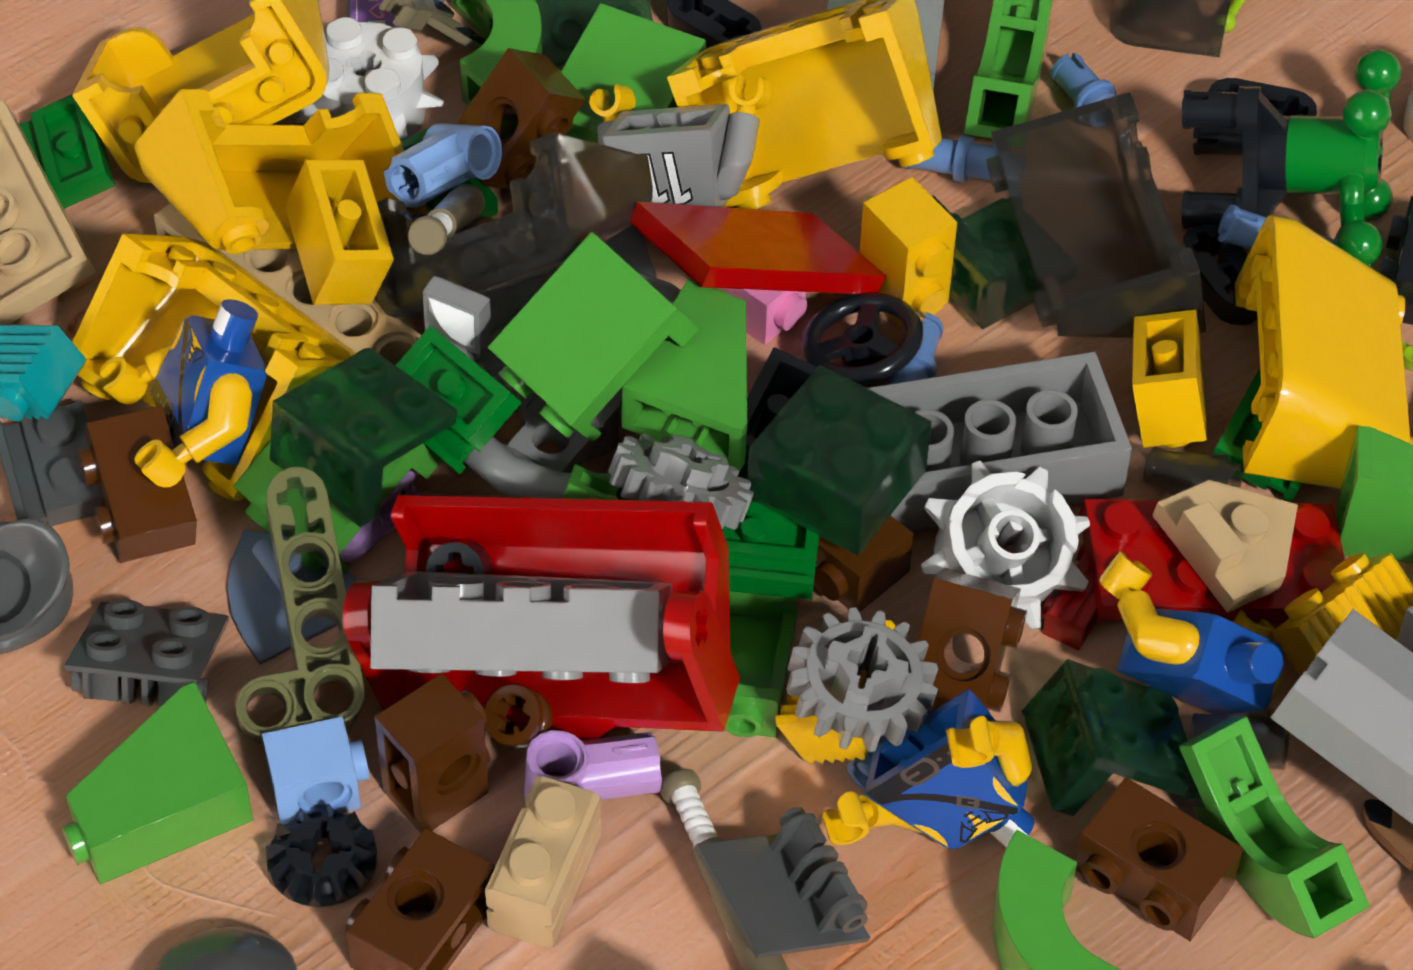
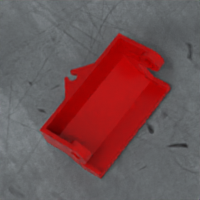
(583, 541)

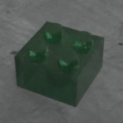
(838, 459)

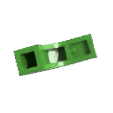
(503, 26)
(1283, 863)
(1029, 910)

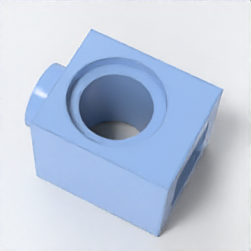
(314, 768)

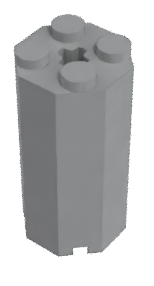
(1359, 710)

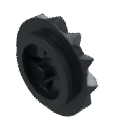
(344, 871)

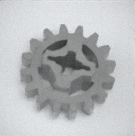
(680, 472)
(896, 682)

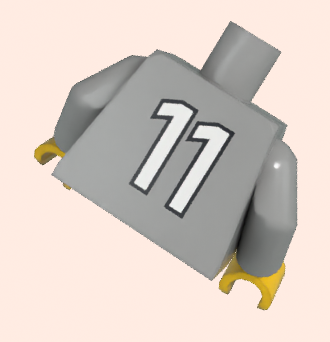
(692, 151)

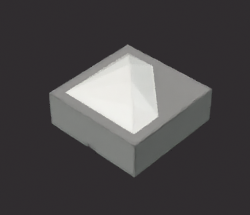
(458, 314)

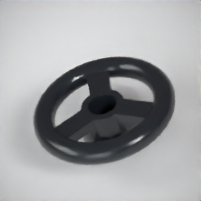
(863, 351)

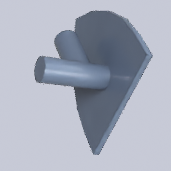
(258, 600)

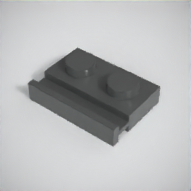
(45, 467)

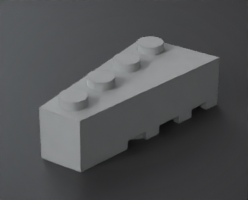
(519, 625)

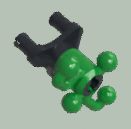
(1300, 153)

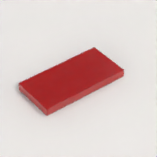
(756, 249)

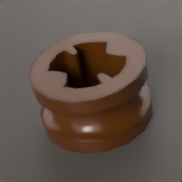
(500, 726)

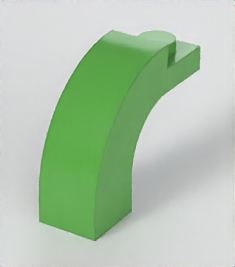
(1009, 67)

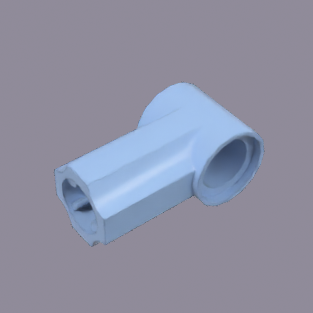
(443, 161)

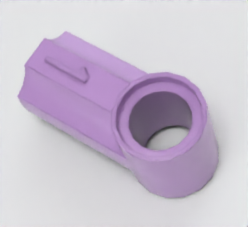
(603, 765)

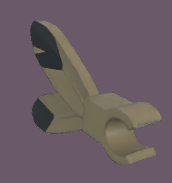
(434, 14)

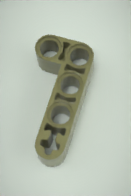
(301, 603)

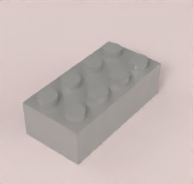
(1015, 421)

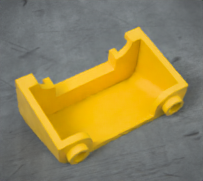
(250, 69)
(841, 92)
(238, 177)
(167, 278)
(1324, 354)

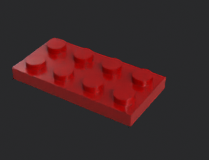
(1175, 585)

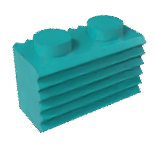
(35, 370)

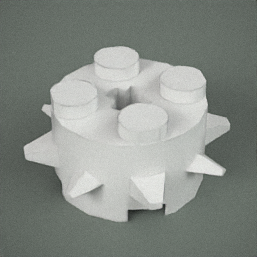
(375, 60)
(1019, 515)

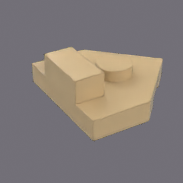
(1231, 538)

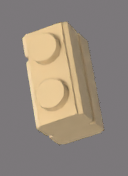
(543, 862)

